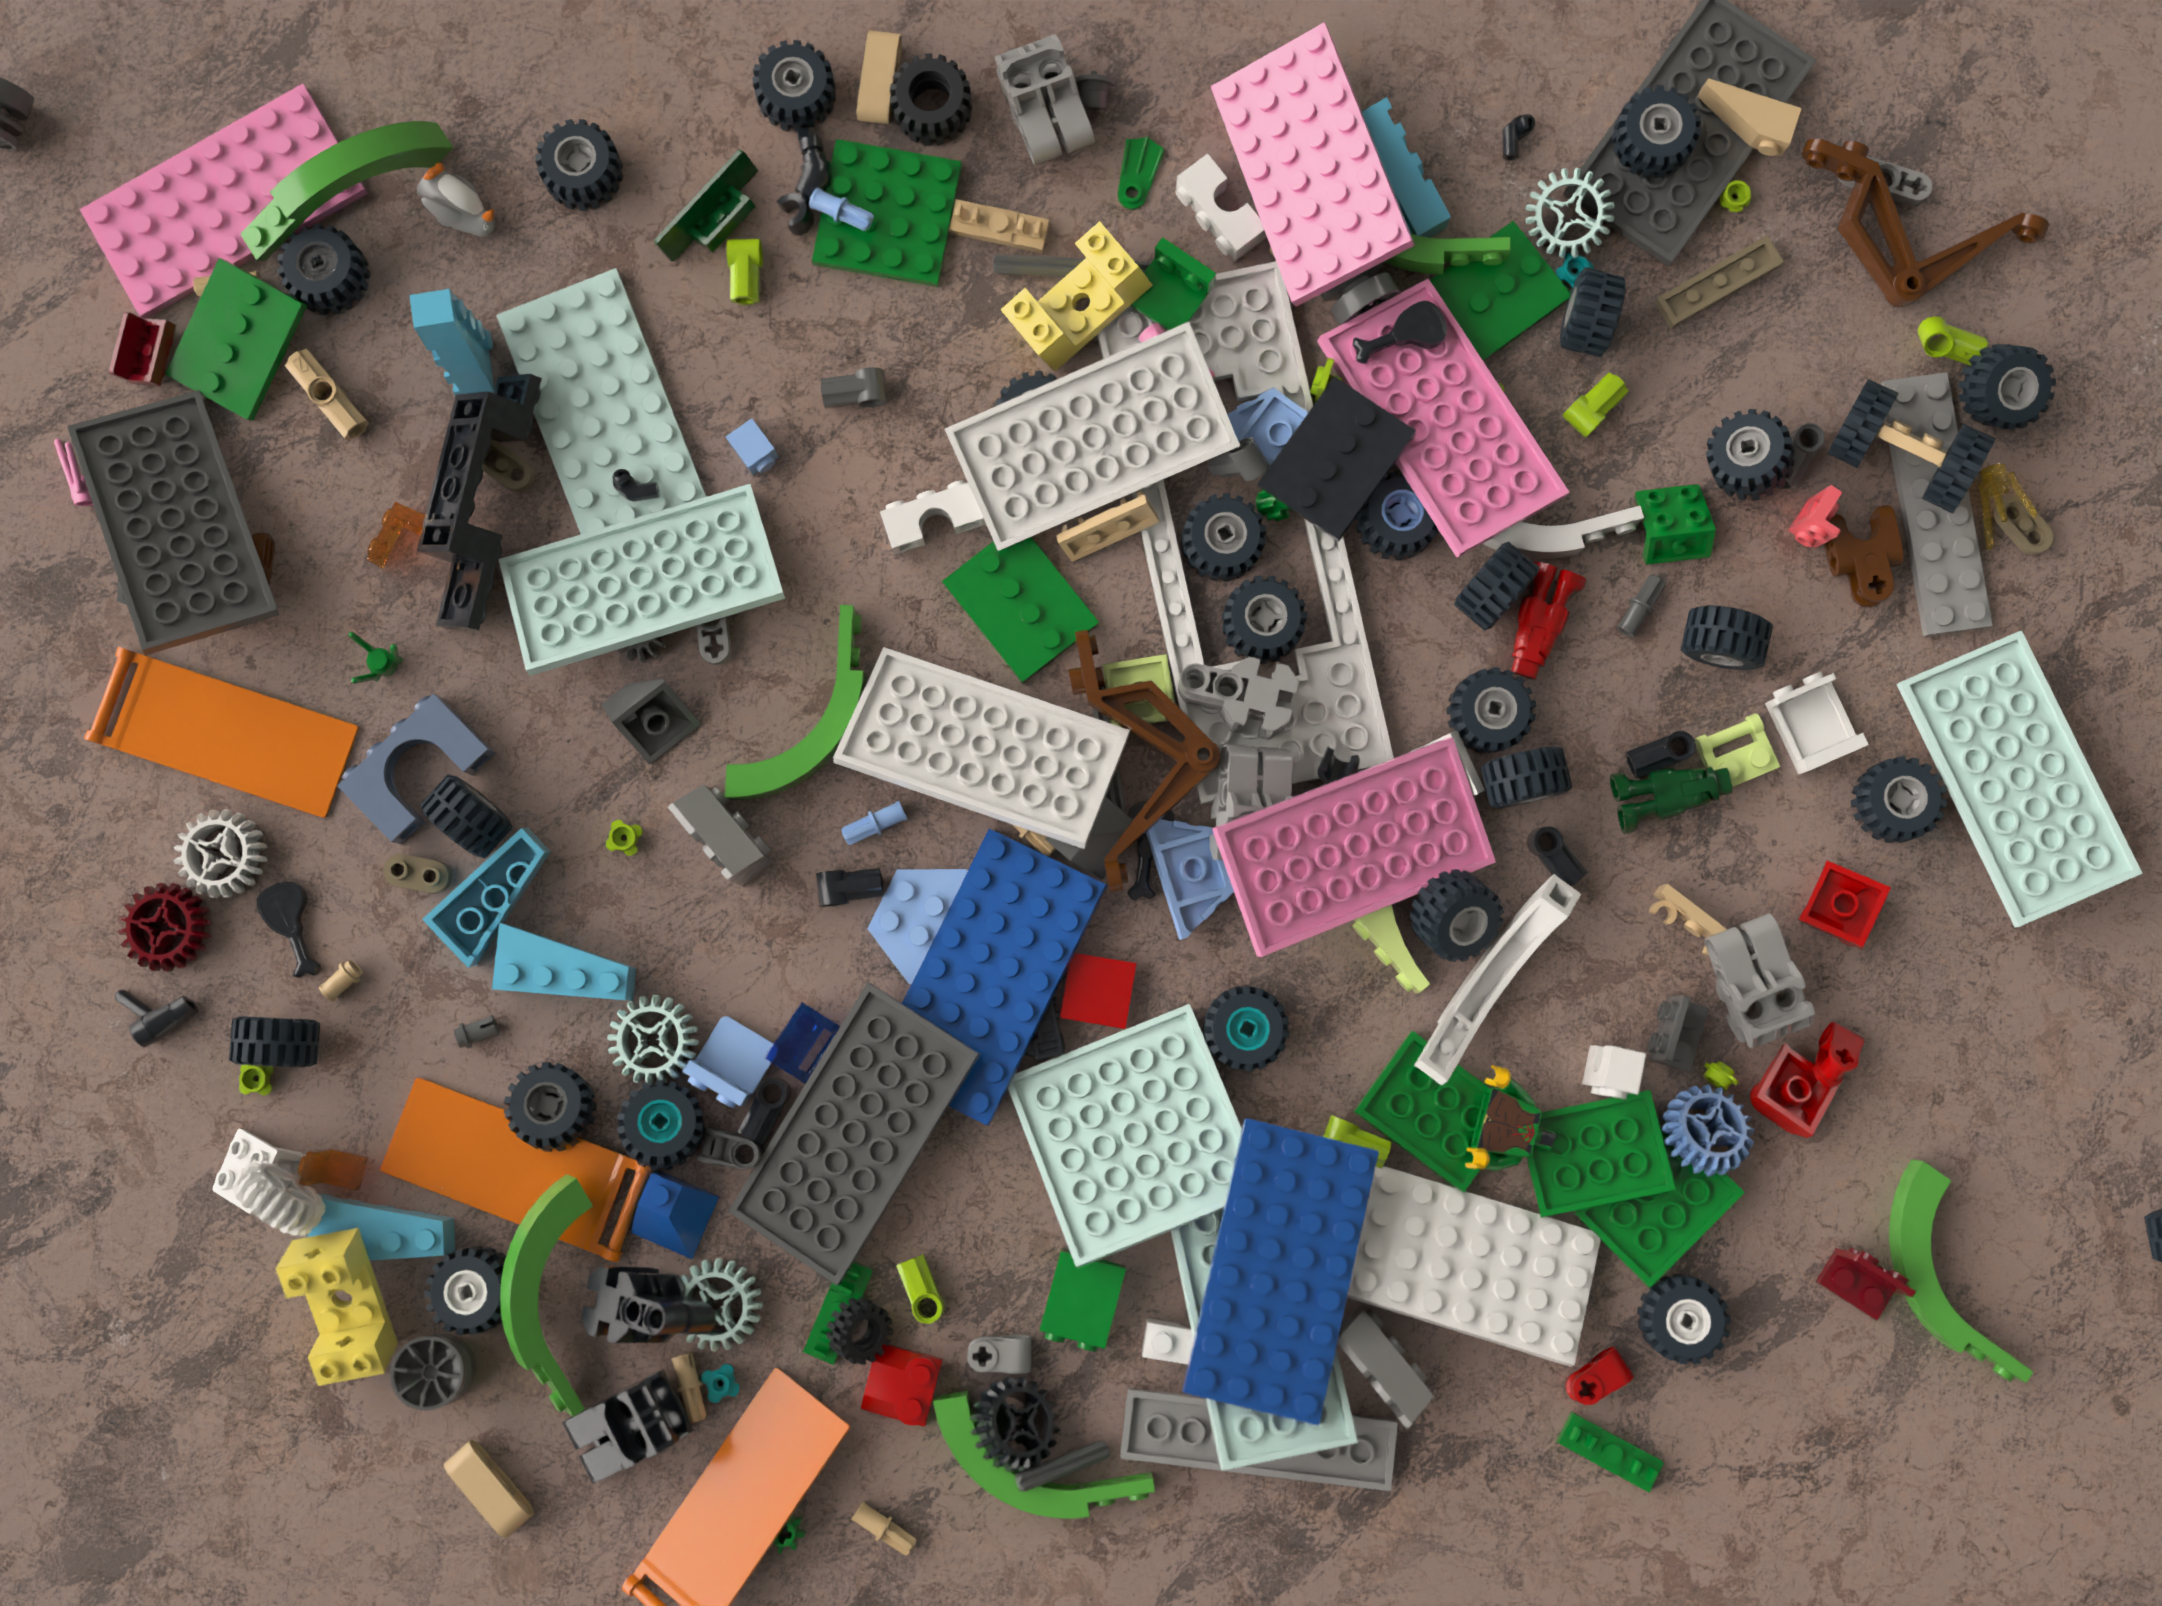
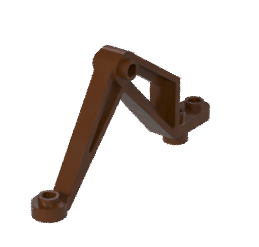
(1907, 278)
(1183, 777)

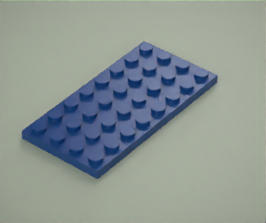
(1002, 960)
(1280, 1272)

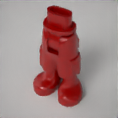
(1540, 621)

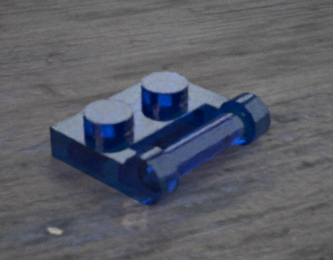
(798, 1039)

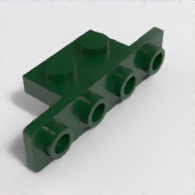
(712, 211)

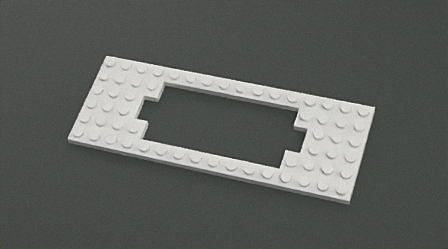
(1252, 337)

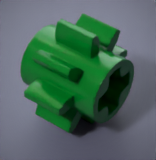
(1271, 507)
(793, 1528)

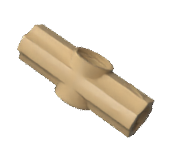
(315, 382)

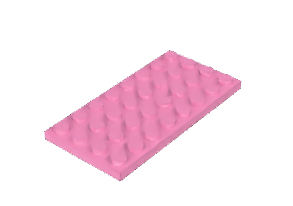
(1311, 165)
(197, 203)
(1470, 449)
(1352, 846)

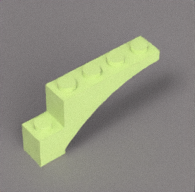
(1384, 933)

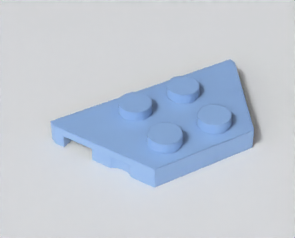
(1269, 420)
(1188, 873)
(913, 914)

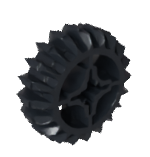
(1032, 1427)

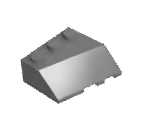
(722, 834)
(1383, 1365)

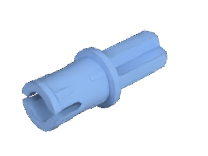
(840, 209)
(873, 823)

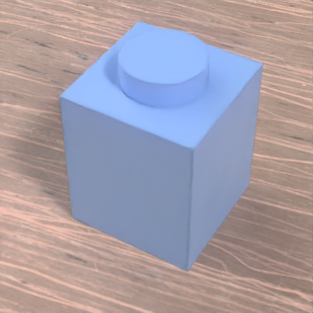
(753, 447)

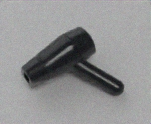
(155, 1023)

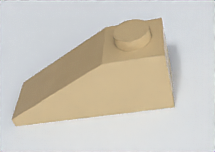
(1753, 117)

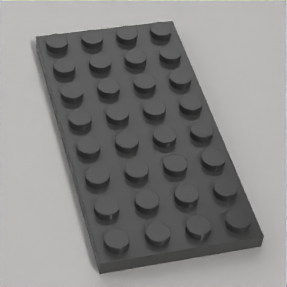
(1717, 45)
(172, 522)
(854, 1133)

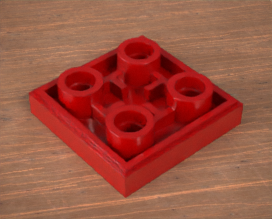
(1098, 990)

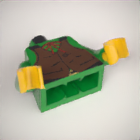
(1507, 1125)

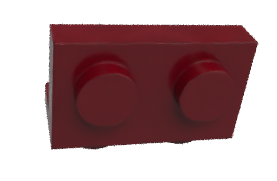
(142, 350)

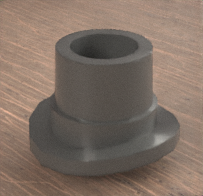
(1094, 90)

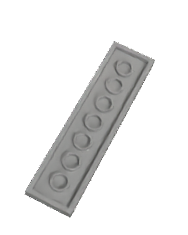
(1939, 543)
(1180, 1433)

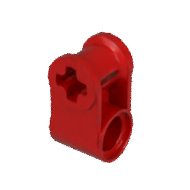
(1837, 1054)
(1604, 1375)

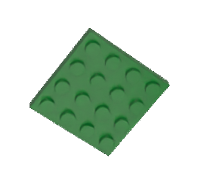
(910, 208)

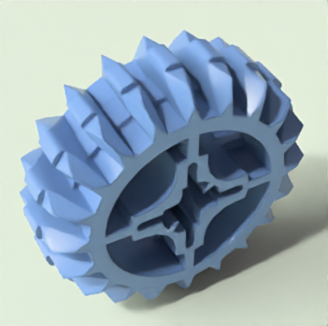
(1691, 1136)

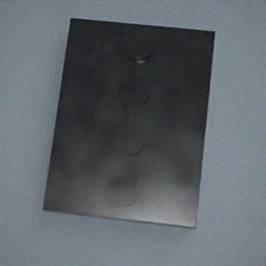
(1336, 459)

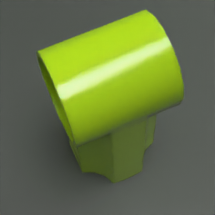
(744, 261)
(1952, 342)
(1591, 409)
(1349, 1133)
(920, 1285)

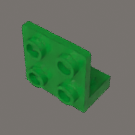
(1177, 288)
(1675, 524)

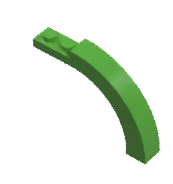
(338, 169)
(1431, 253)
(820, 745)
(1911, 1256)
(521, 1281)
(1047, 1500)

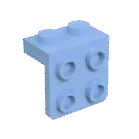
(730, 1062)

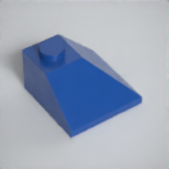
(673, 1213)

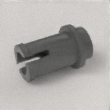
(476, 1031)

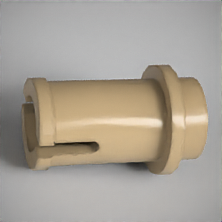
(344, 977)

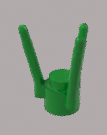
(379, 660)

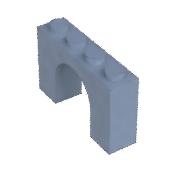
(372, 781)

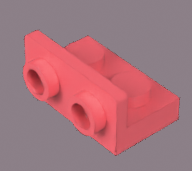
(1812, 523)

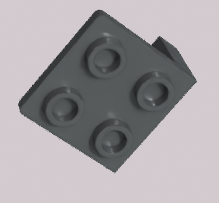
(1677, 1032)

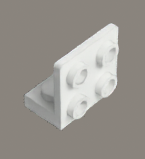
(245, 1149)

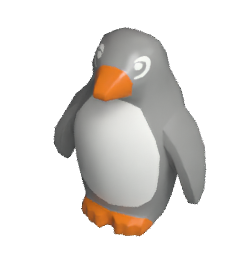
(455, 202)

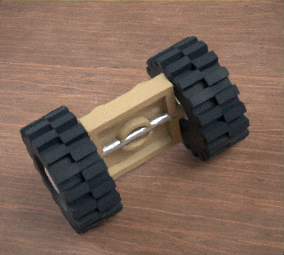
(1955, 467)

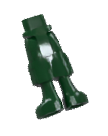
(1672, 792)

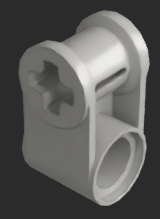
(1009, 1354)

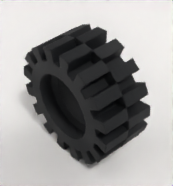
(873, 1338)

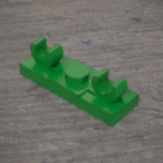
(851, 1287)
(1610, 1451)

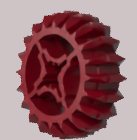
(161, 941)

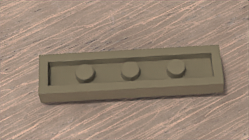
(1718, 281)

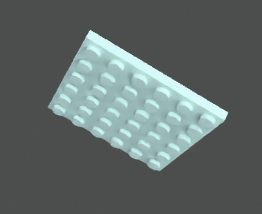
(1130, 1134)

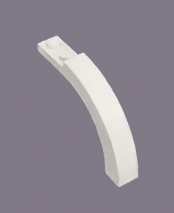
(1566, 540)
(1492, 974)

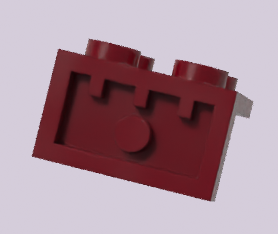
(1860, 1282)

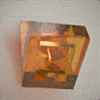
(393, 522)
(332, 1168)

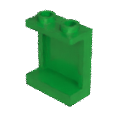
(1082, 1301)

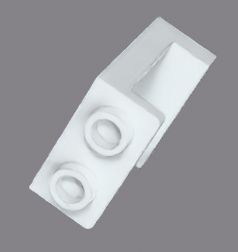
(1813, 723)

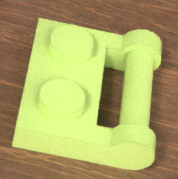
(1743, 762)

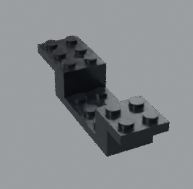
(446, 530)

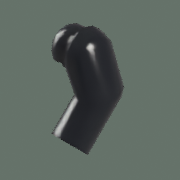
(1513, 133)
(631, 489)

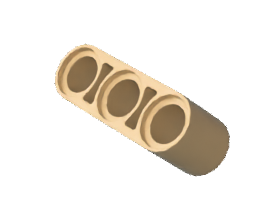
(879, 66)
(489, 1488)

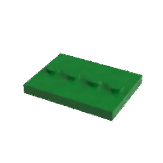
(1503, 299)
(236, 339)
(1020, 605)
(1426, 1117)
(1600, 1155)
(1661, 1227)

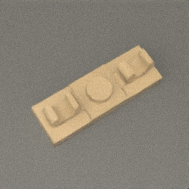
(999, 226)
(1107, 527)
(1695, 919)

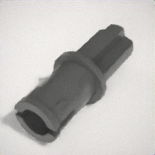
(1641, 606)

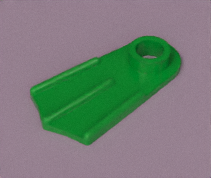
(1138, 170)

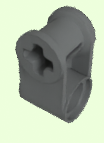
(724, 1149)

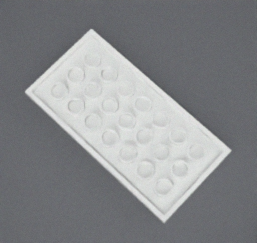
(1093, 436)
(982, 747)
(1474, 1265)

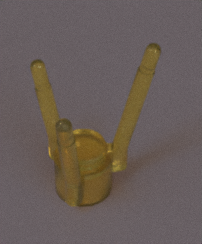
(1996, 483)

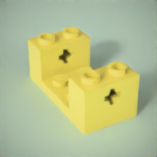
(1105, 277)
(353, 1334)

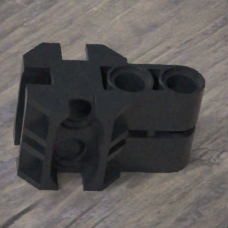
(643, 1306)
(629, 1426)

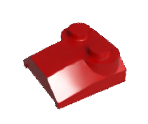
(1845, 905)
(1792, 1094)
(902, 1385)

